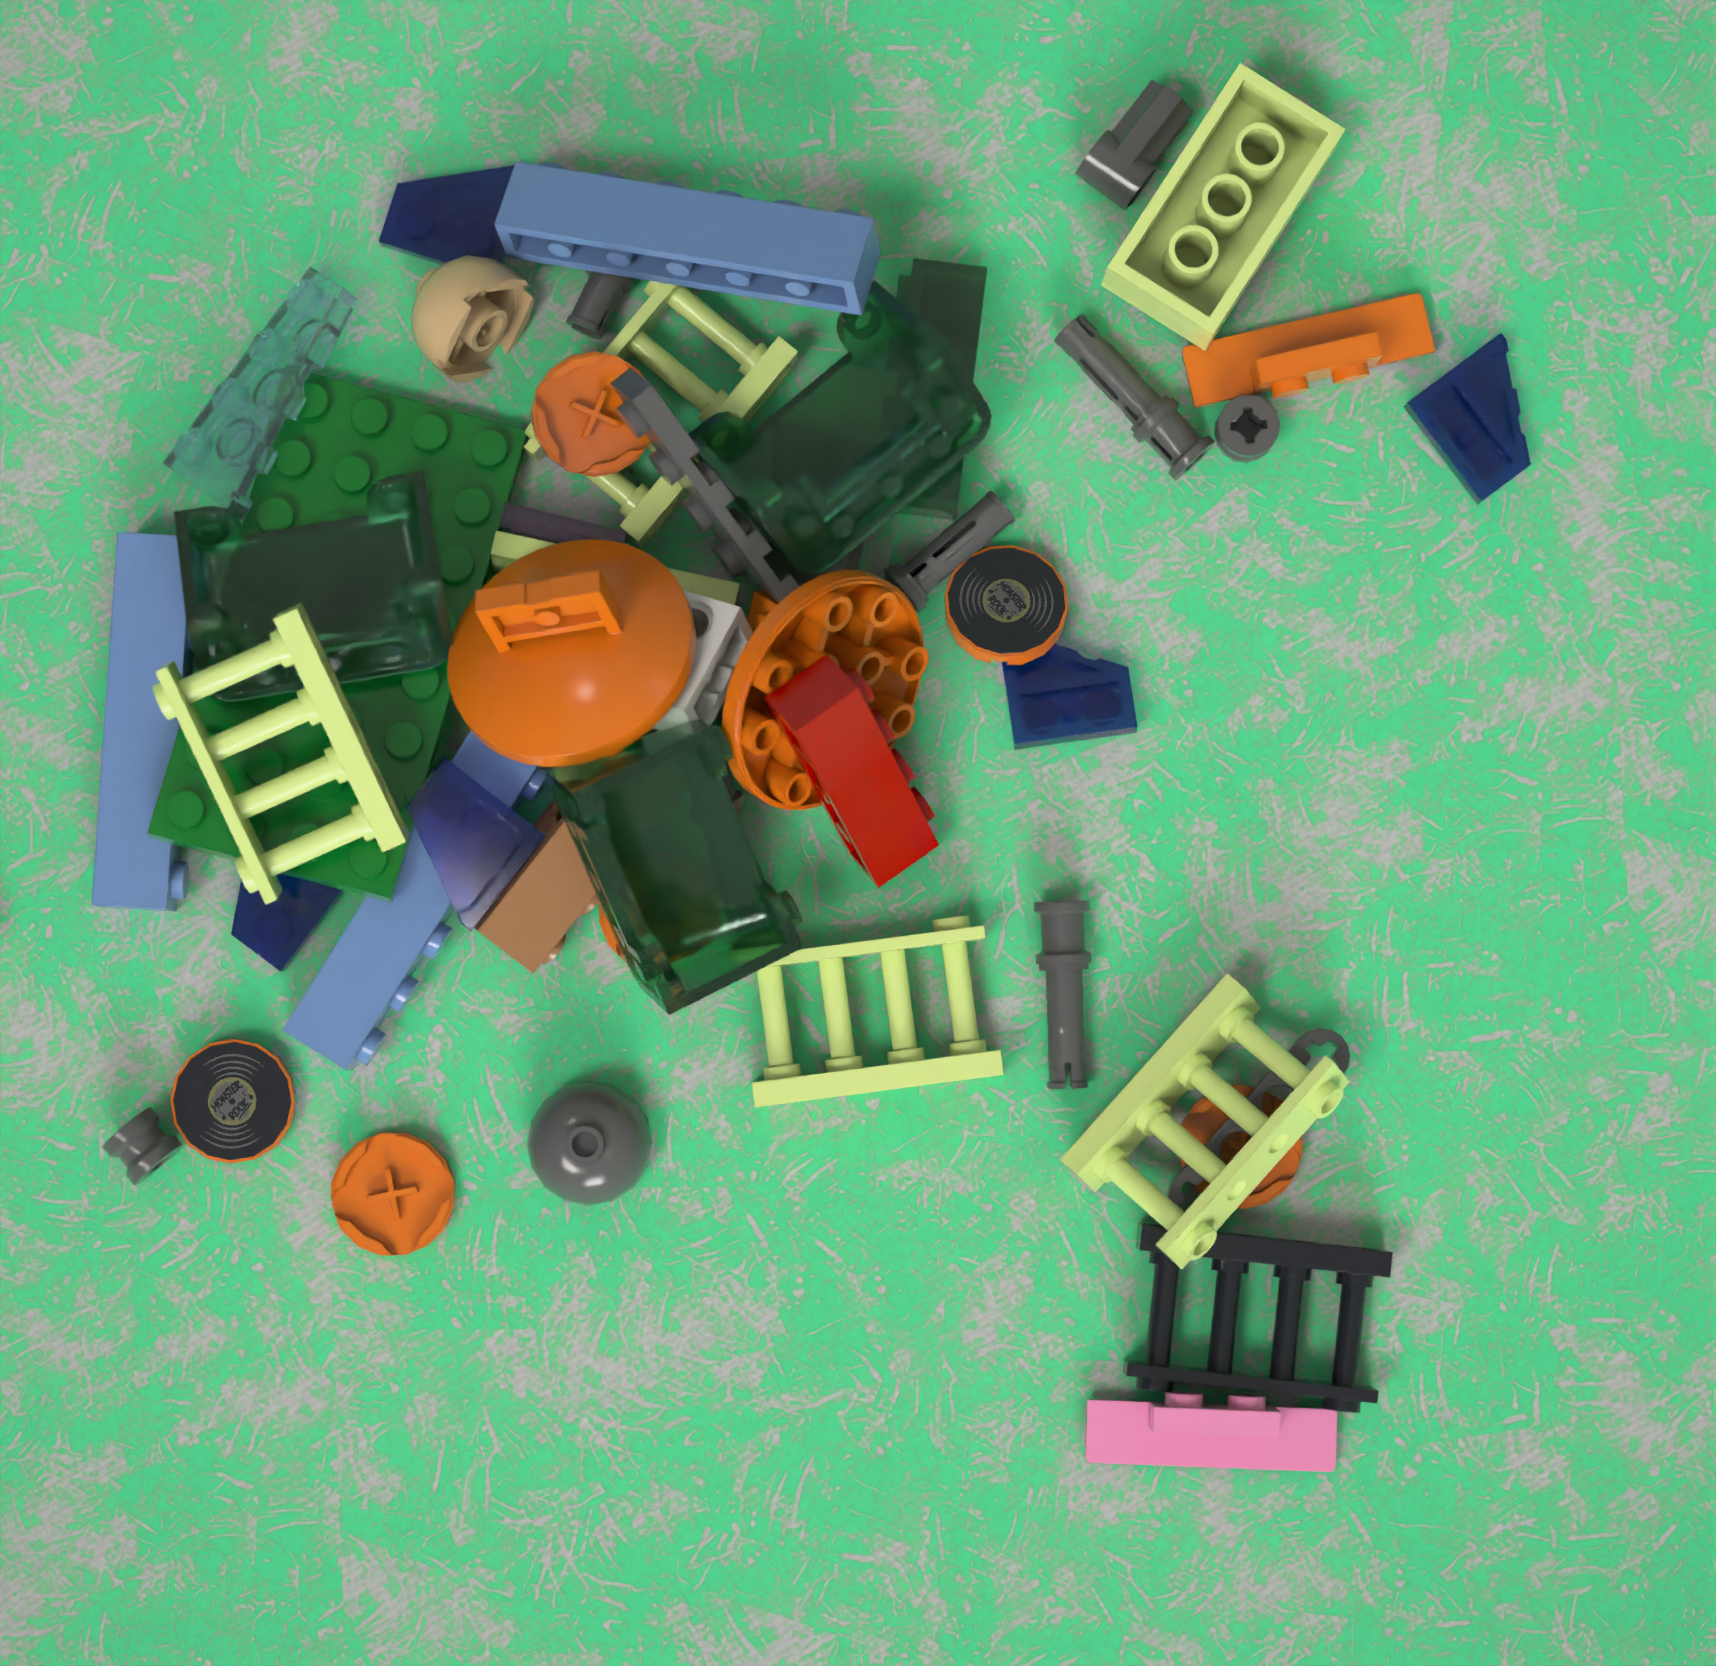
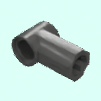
(1127, 156)

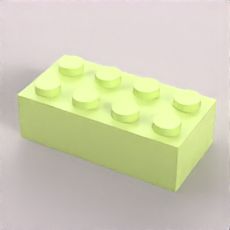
(1222, 206)

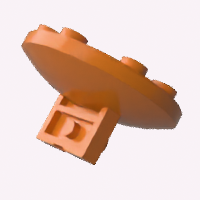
(840, 614)
(572, 653)

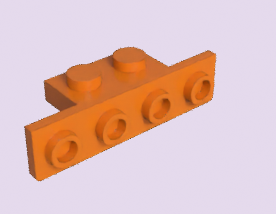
(1309, 350)

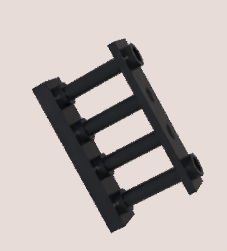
(1292, 1264)

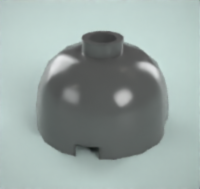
(589, 1143)

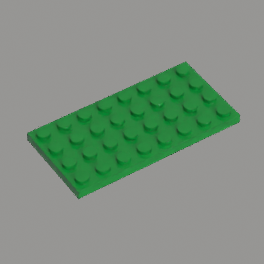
(322, 473)

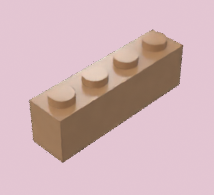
(541, 898)

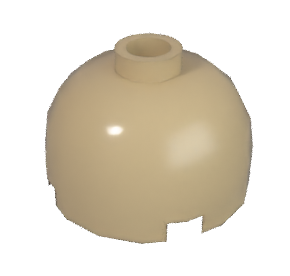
(467, 312)

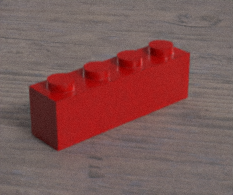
(853, 769)

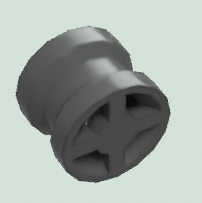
(1236, 440)
(142, 1146)

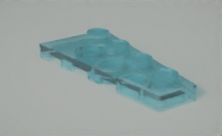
(241, 420)

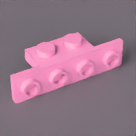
(1211, 1435)

